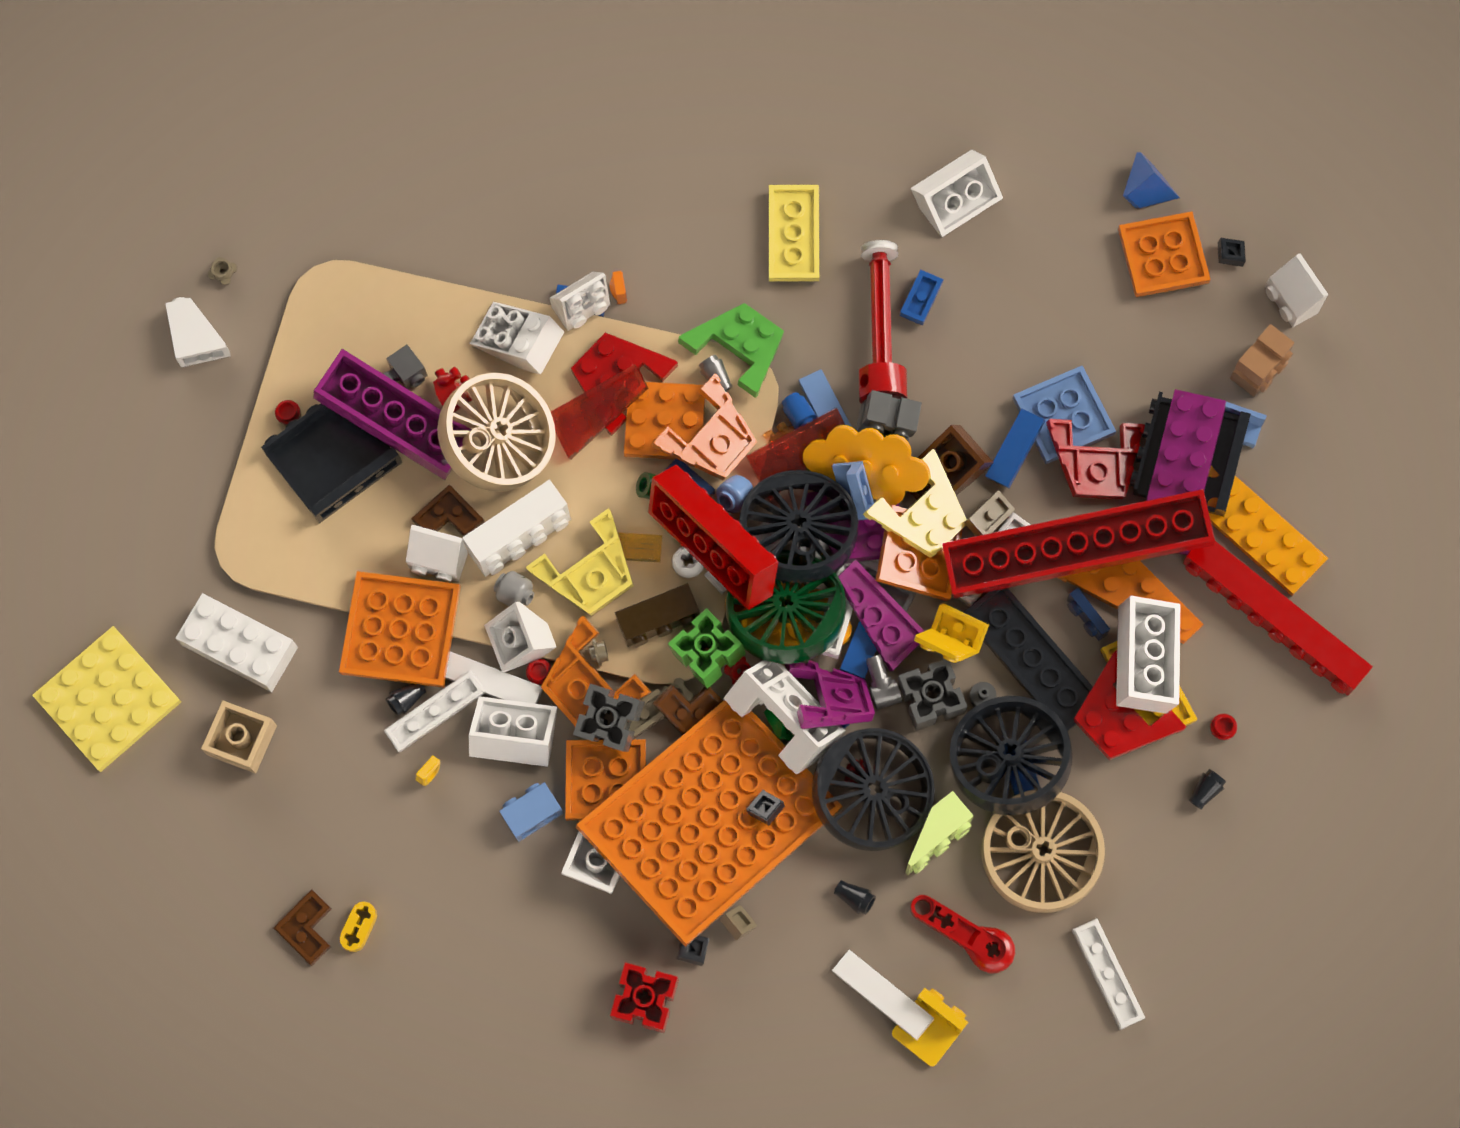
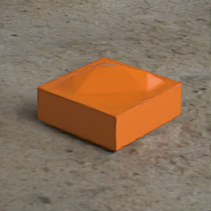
(617, 287)

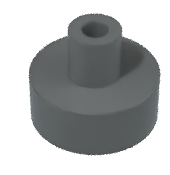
(976, 696)

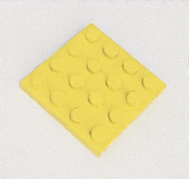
(106, 698)

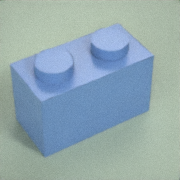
(531, 811)

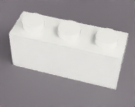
(957, 192)
(512, 731)

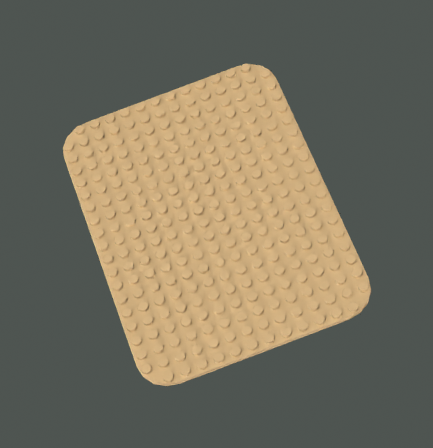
(280, 549)

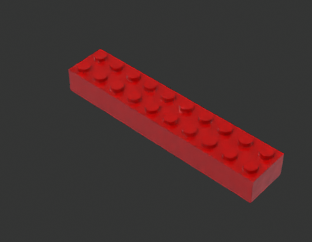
(1078, 544)

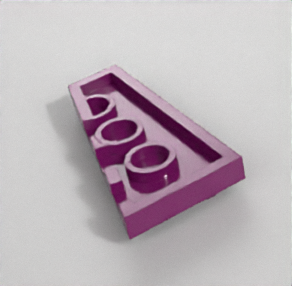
(880, 615)

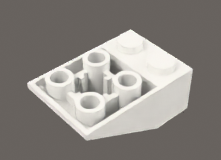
(581, 300)
(518, 336)

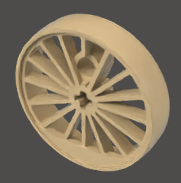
(502, 444)
(1089, 872)

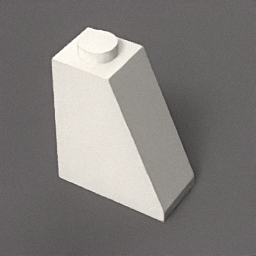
(192, 334)

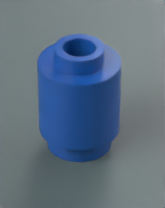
(797, 410)

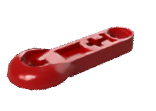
(970, 936)

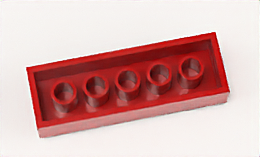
(713, 536)

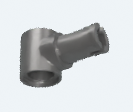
(884, 689)

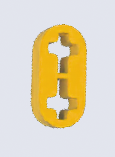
(364, 930)

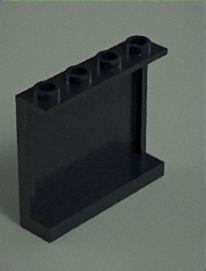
(328, 459)
(1224, 460)

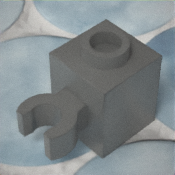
(406, 368)

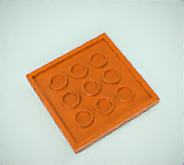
(400, 629)

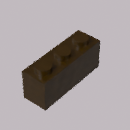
(657, 615)

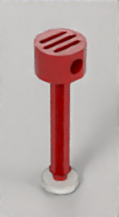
(882, 373)

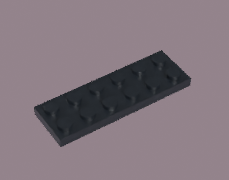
(1031, 654)

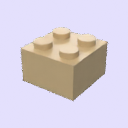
(239, 737)

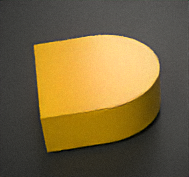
(428, 771)

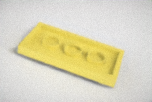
(793, 232)

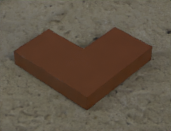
(445, 508)
(686, 714)
(299, 924)

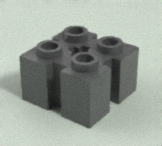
(889, 415)
(939, 680)
(593, 724)

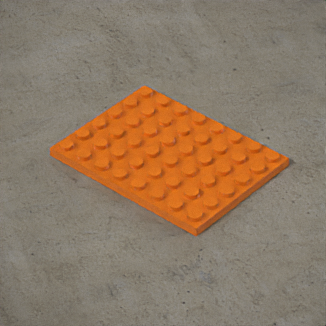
(684, 822)

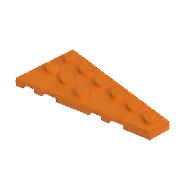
(1119, 582)

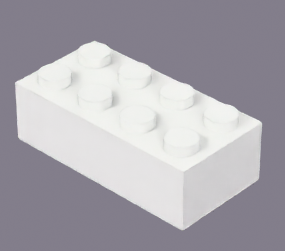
(517, 528)
(237, 642)
(1148, 654)

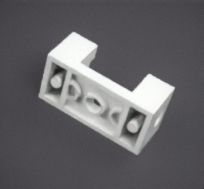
(782, 694)

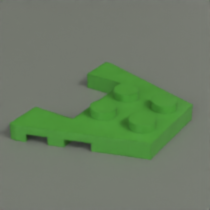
(743, 334)

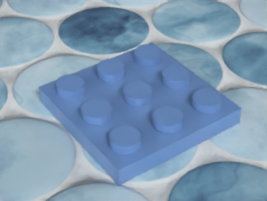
(1067, 398)

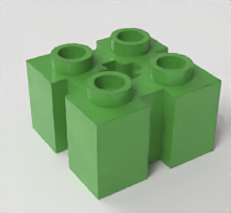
(708, 633)

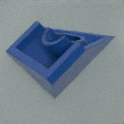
(1147, 185)

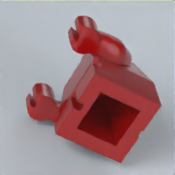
(447, 383)

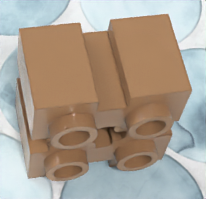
(1263, 361)

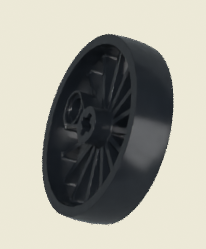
(810, 523)
(1050, 726)
(830, 763)

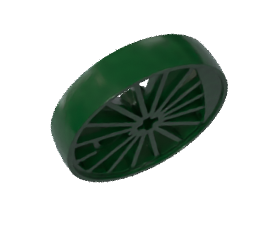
(785, 608)

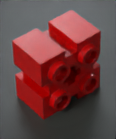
(636, 982)

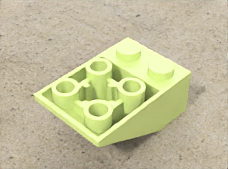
(945, 822)

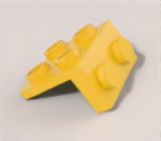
(953, 634)
(940, 1033)

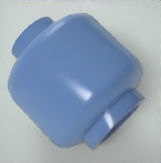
(733, 493)

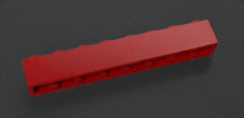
(1278, 616)

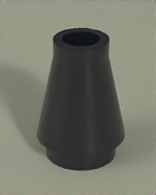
(404, 698)
(1208, 787)
(856, 897)

